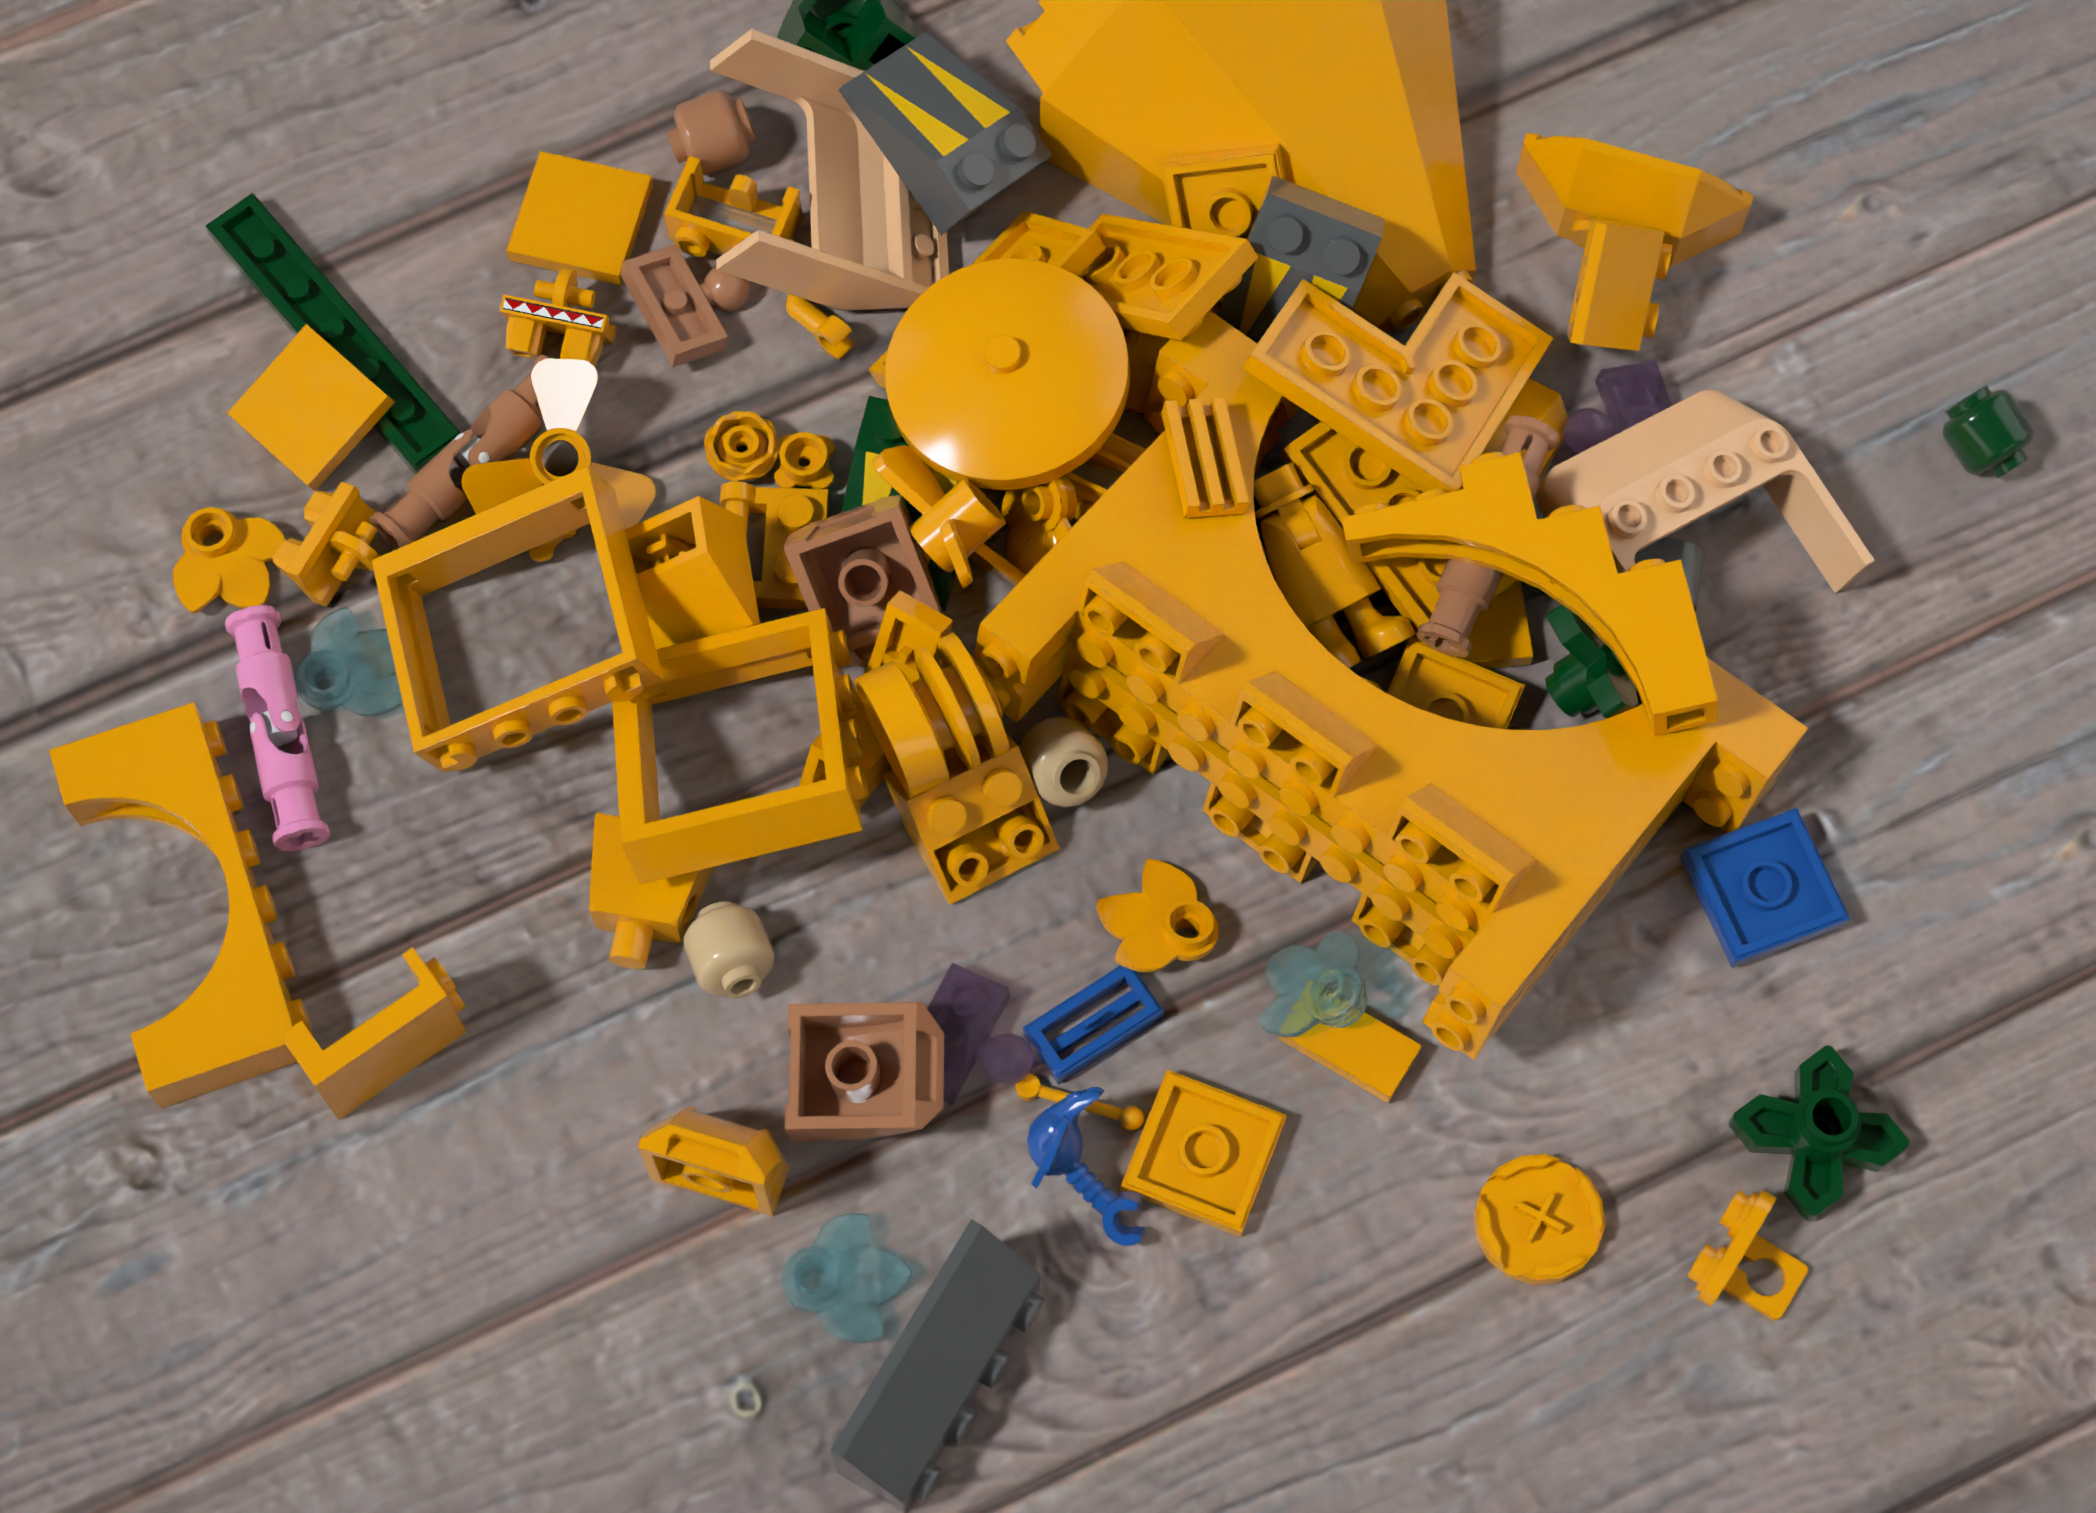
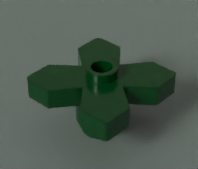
(1590, 673)
(1816, 1156)

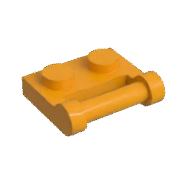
(785, 513)

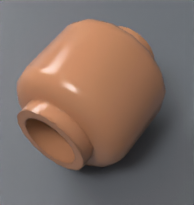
(712, 130)

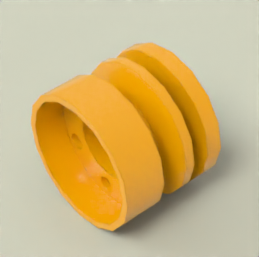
(932, 714)

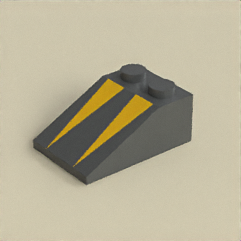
(944, 130)
(1297, 239)

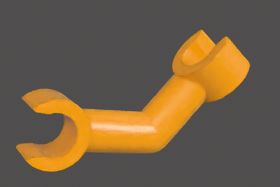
(828, 331)

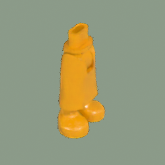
(1316, 571)

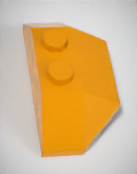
(1591, 178)

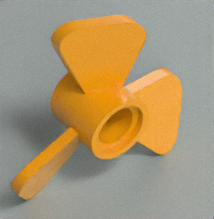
(563, 396)

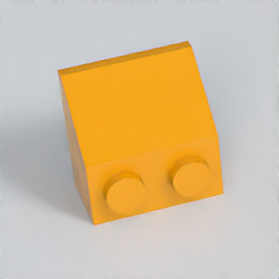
(1616, 285)

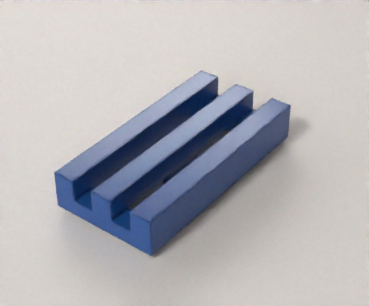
(1049, 1051)

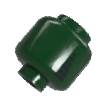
(1988, 432)

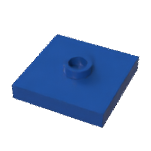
(1764, 887)

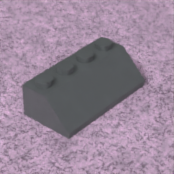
(937, 1370)

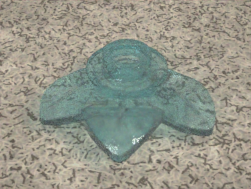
(359, 661)
(1315, 987)
(855, 1283)

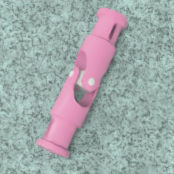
(271, 705)

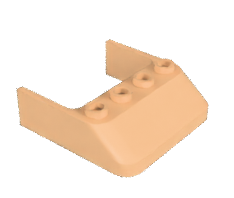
(866, 227)
(1695, 463)

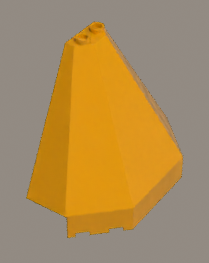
(1342, 85)

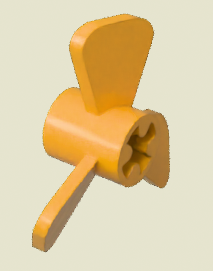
(950, 523)

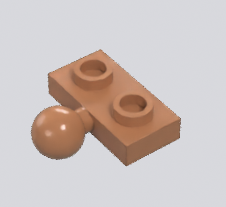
(679, 306)

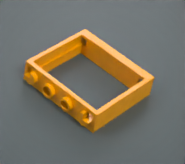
(481, 543)
(754, 824)

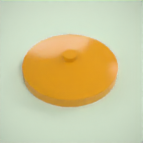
(1007, 373)

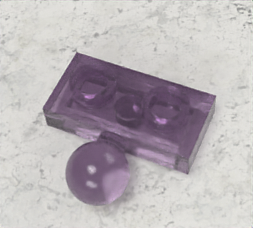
(1628, 397)
(967, 1012)

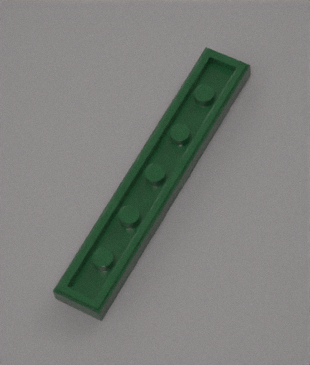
(305, 296)

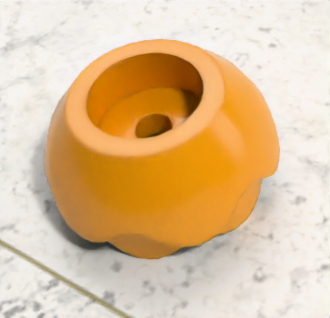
(737, 430)

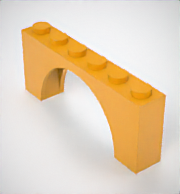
(171, 775)

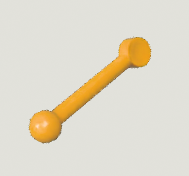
(1129, 1117)

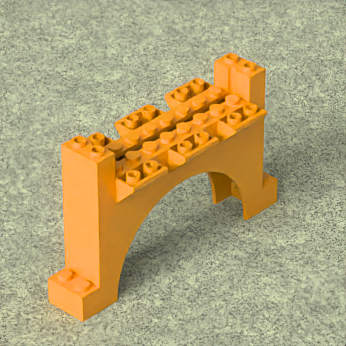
(1461, 836)

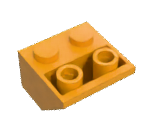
(693, 572)
(977, 822)

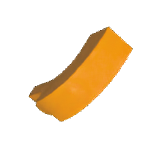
(904, 629)

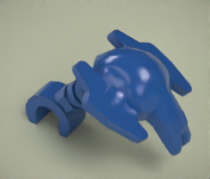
(1056, 1150)

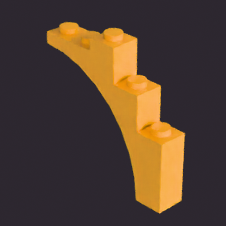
(1568, 555)

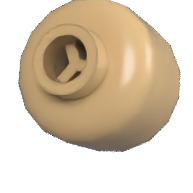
(1064, 761)
(728, 948)

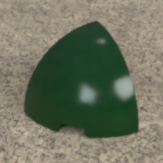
(848, 30)

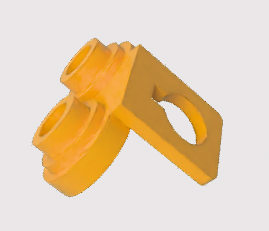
(1718, 1270)

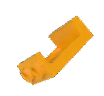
(386, 1043)

